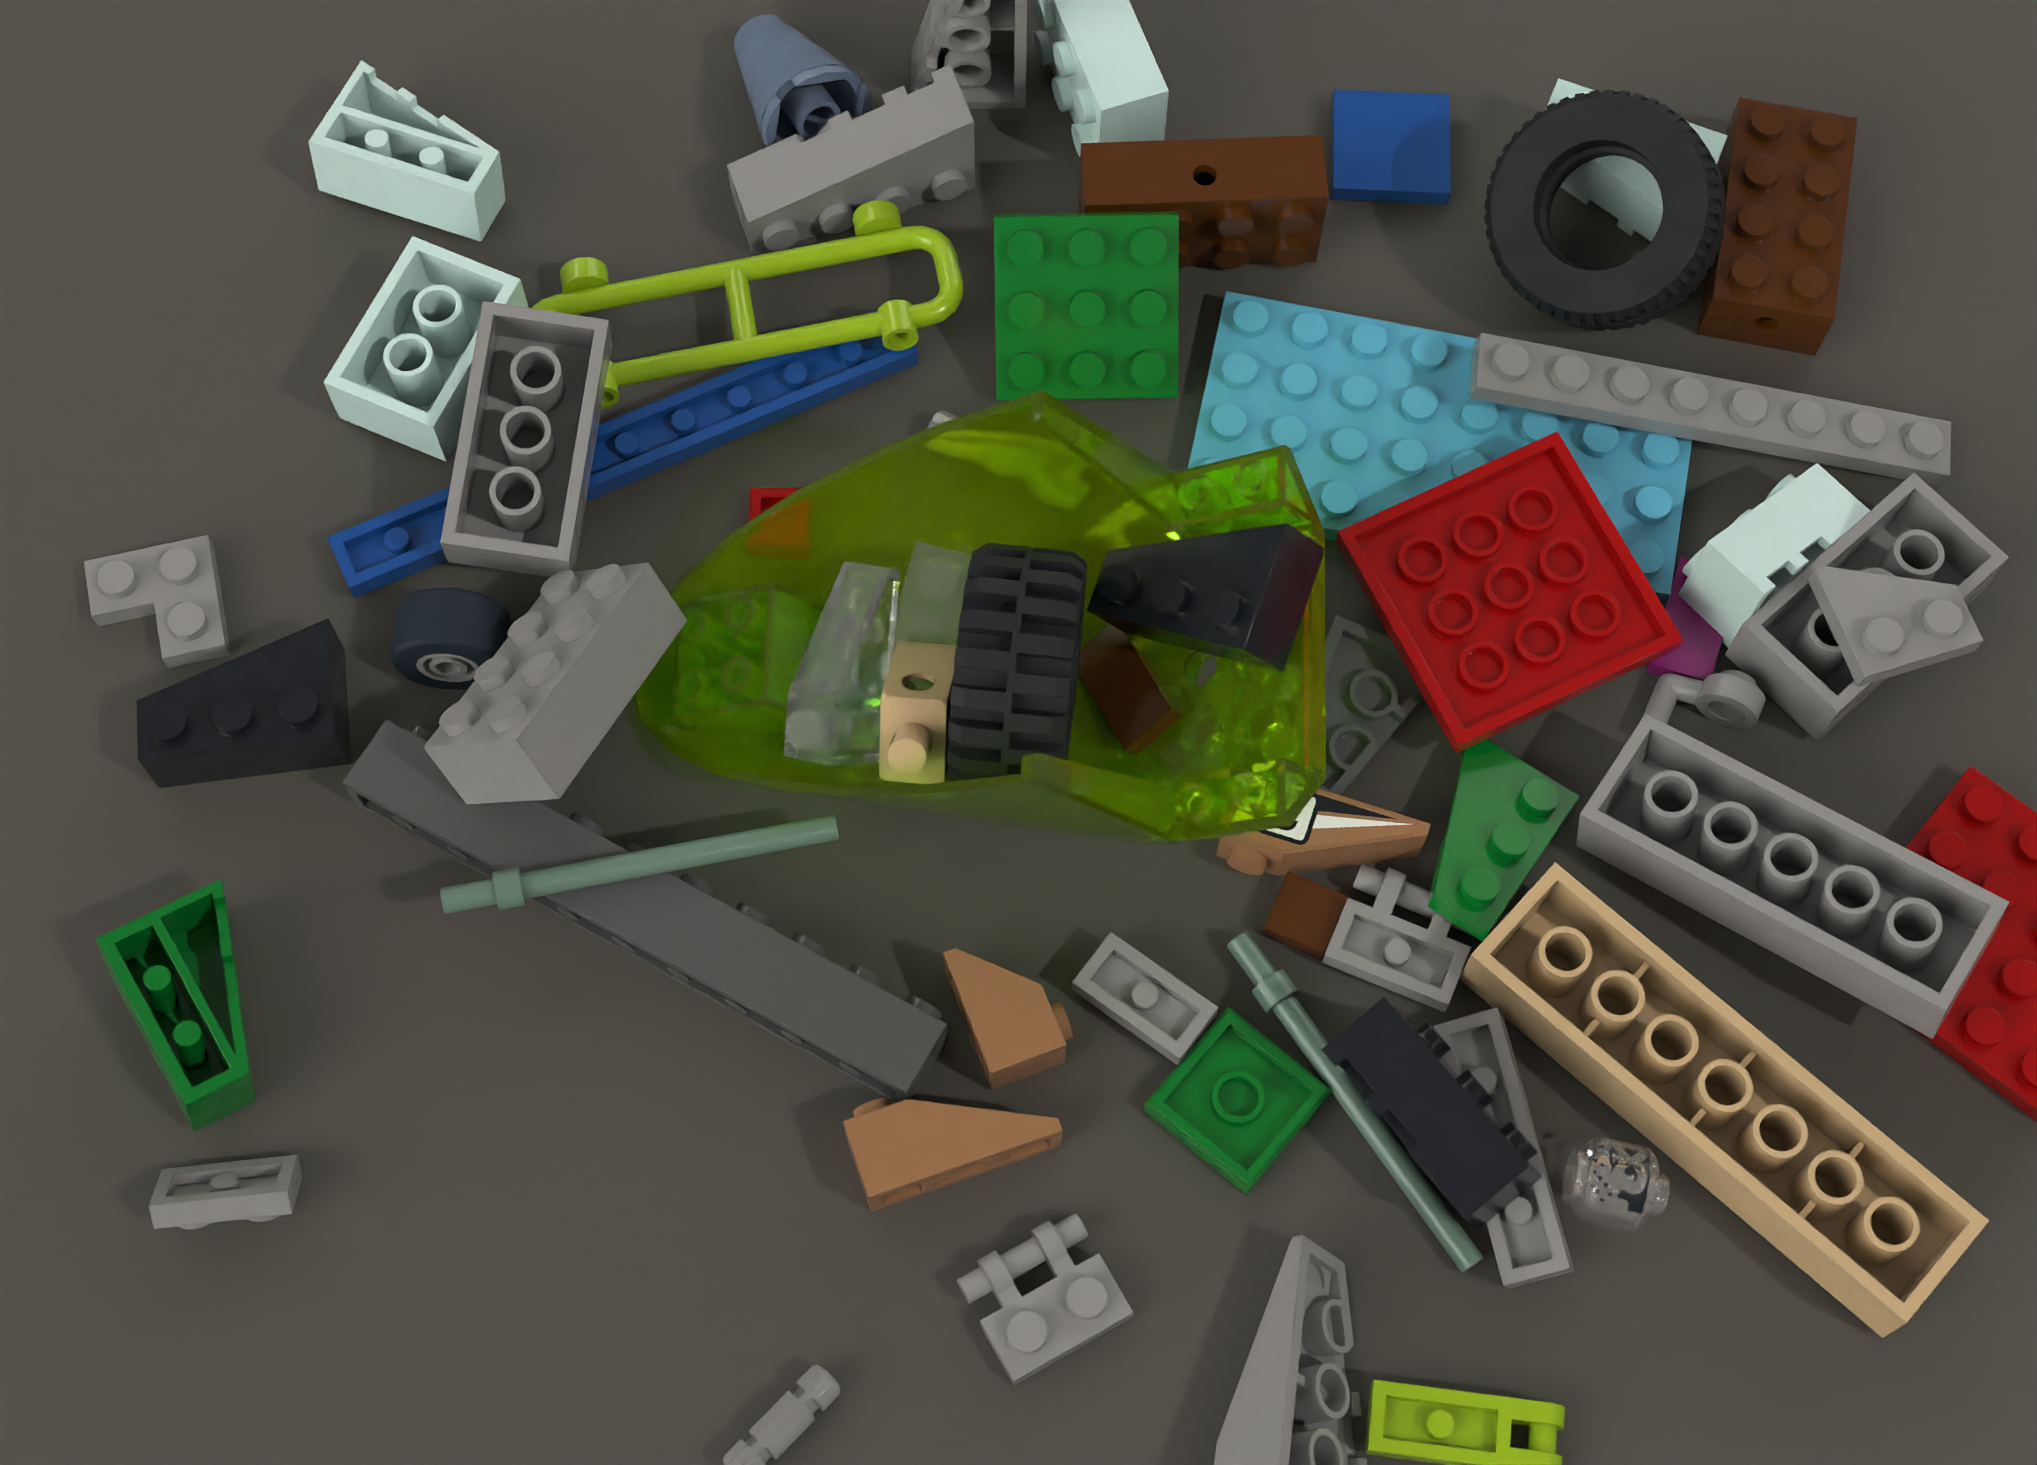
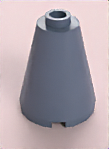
(794, 80)

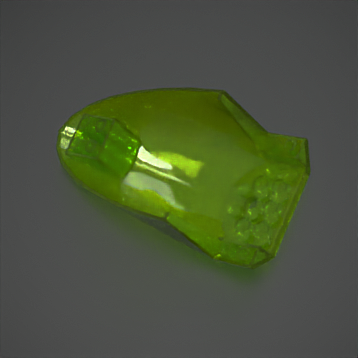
(1028, 478)

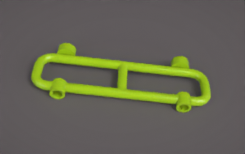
(877, 234)

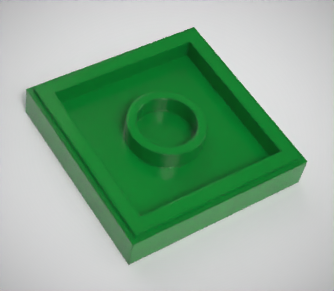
(1237, 1100)

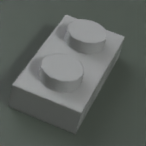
(1144, 998)
(226, 1192)

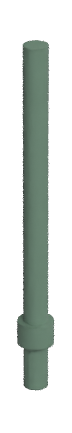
(511, 888)
(1277, 995)

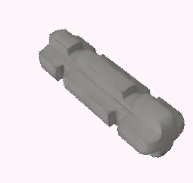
(786, 1419)

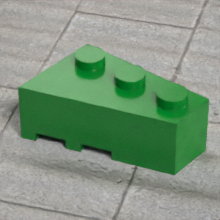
(187, 1000)

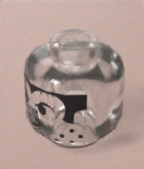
(1614, 1185)

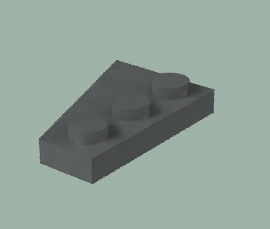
(1365, 698)

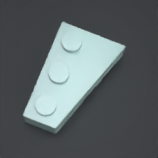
(1621, 183)

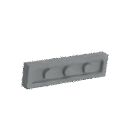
(1529, 1229)

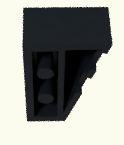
(1213, 593)
(252, 714)
(1435, 1111)

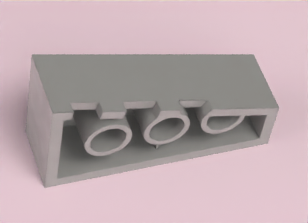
(983, 45)
(900, 153)

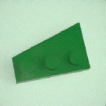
(1494, 835)

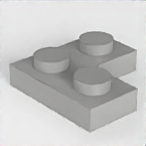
(167, 580)

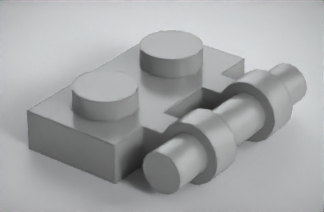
(1395, 951)
(1057, 1315)

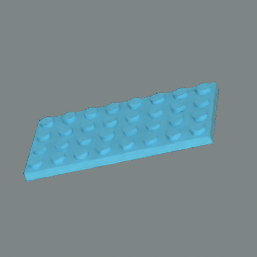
(1390, 414)

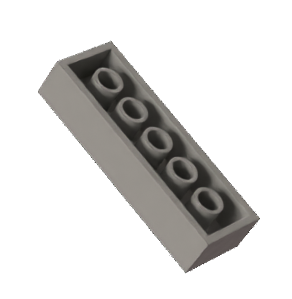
(1790, 874)

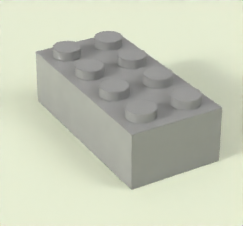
(526, 440)
(1789, 640)
(556, 684)

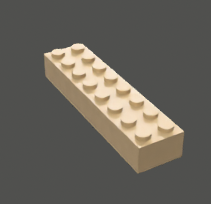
(1723, 1101)

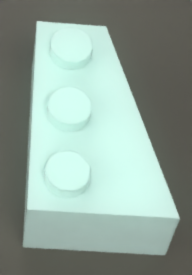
(405, 160)
(1768, 548)

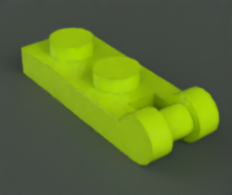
(1458, 1426)

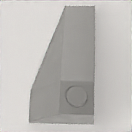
(1294, 1385)

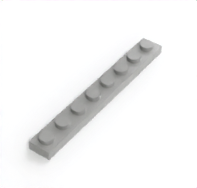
(1709, 409)

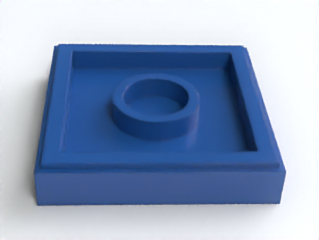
(1390, 147)

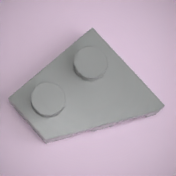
(1892, 621)

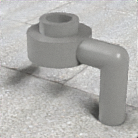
(1723, 697)

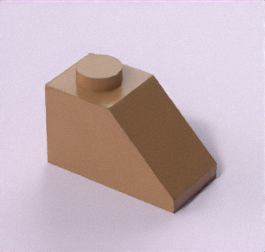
(1006, 1019)

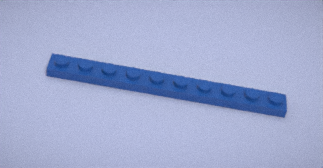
(639, 446)

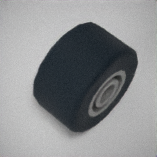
(447, 635)

